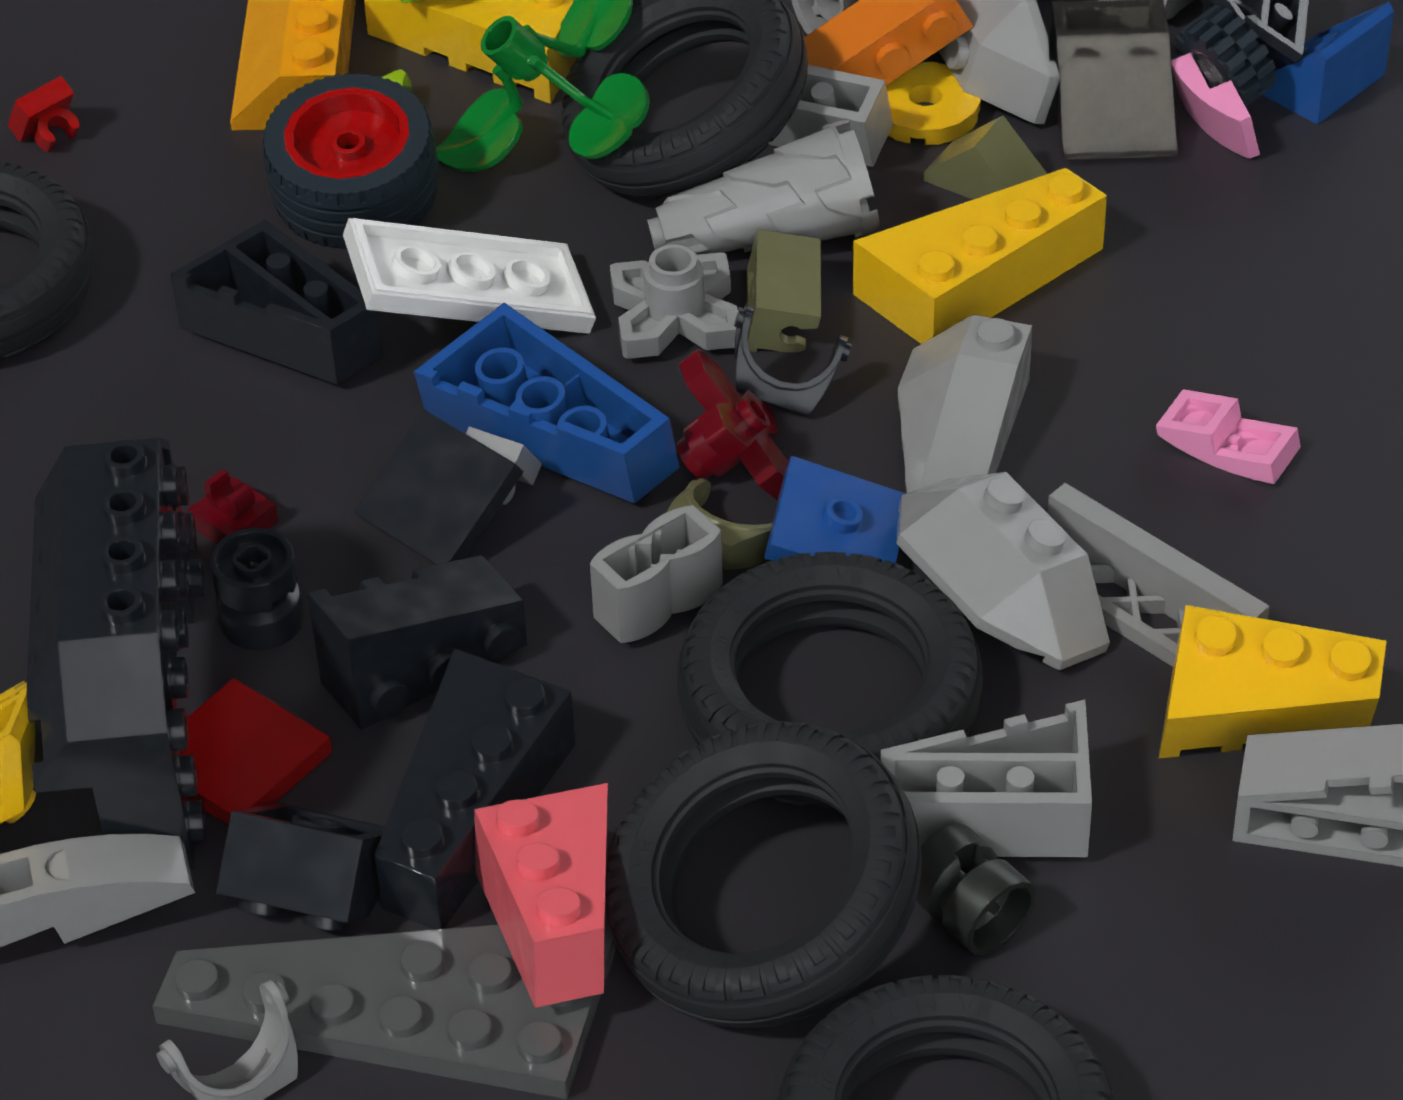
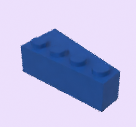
(542, 394)

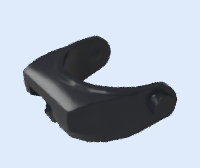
(791, 396)

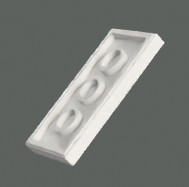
(466, 274)

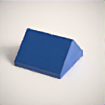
(1336, 65)

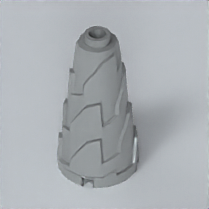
(802, 189)

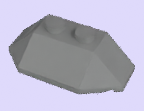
(1005, 57)
(1005, 566)

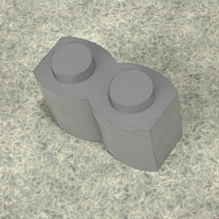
(656, 573)

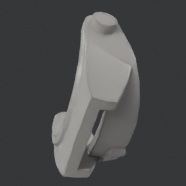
(257, 1073)

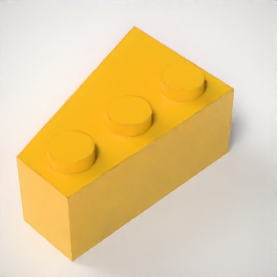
(1265, 678)

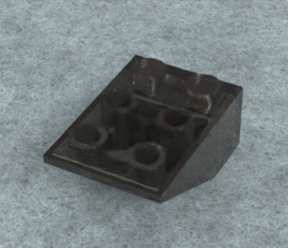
(1113, 79)

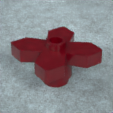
(730, 428)

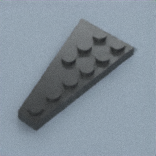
(394, 1000)

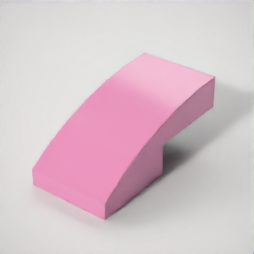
(1215, 109)
(1215, 433)

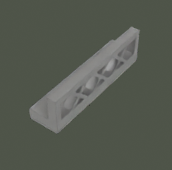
(1149, 570)

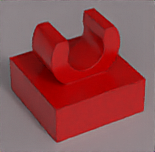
(42, 109)

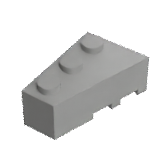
(1011, 786)
(1325, 793)

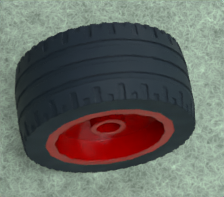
(351, 153)

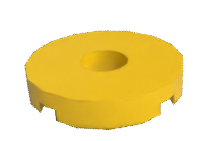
(946, 120)

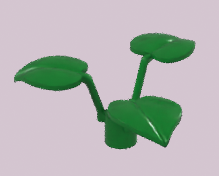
(491, 125)

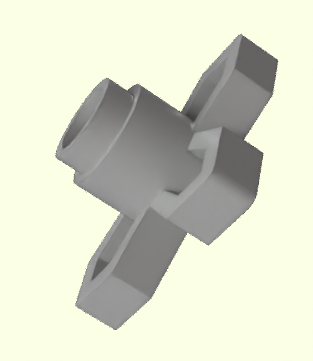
(673, 297)

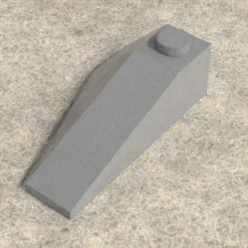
(962, 399)

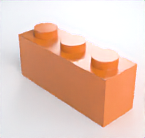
(885, 36)

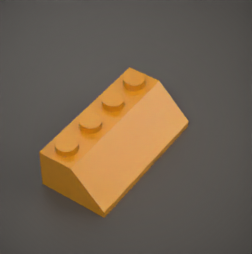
(284, 50)

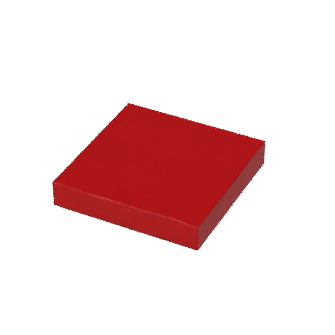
(249, 750)

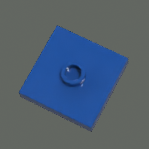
(832, 513)

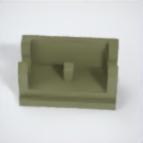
(783, 289)

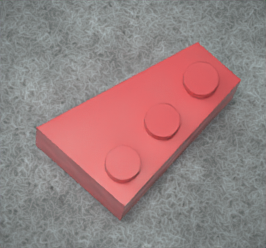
(547, 888)

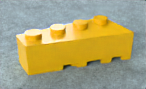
(458, 27)
(979, 253)

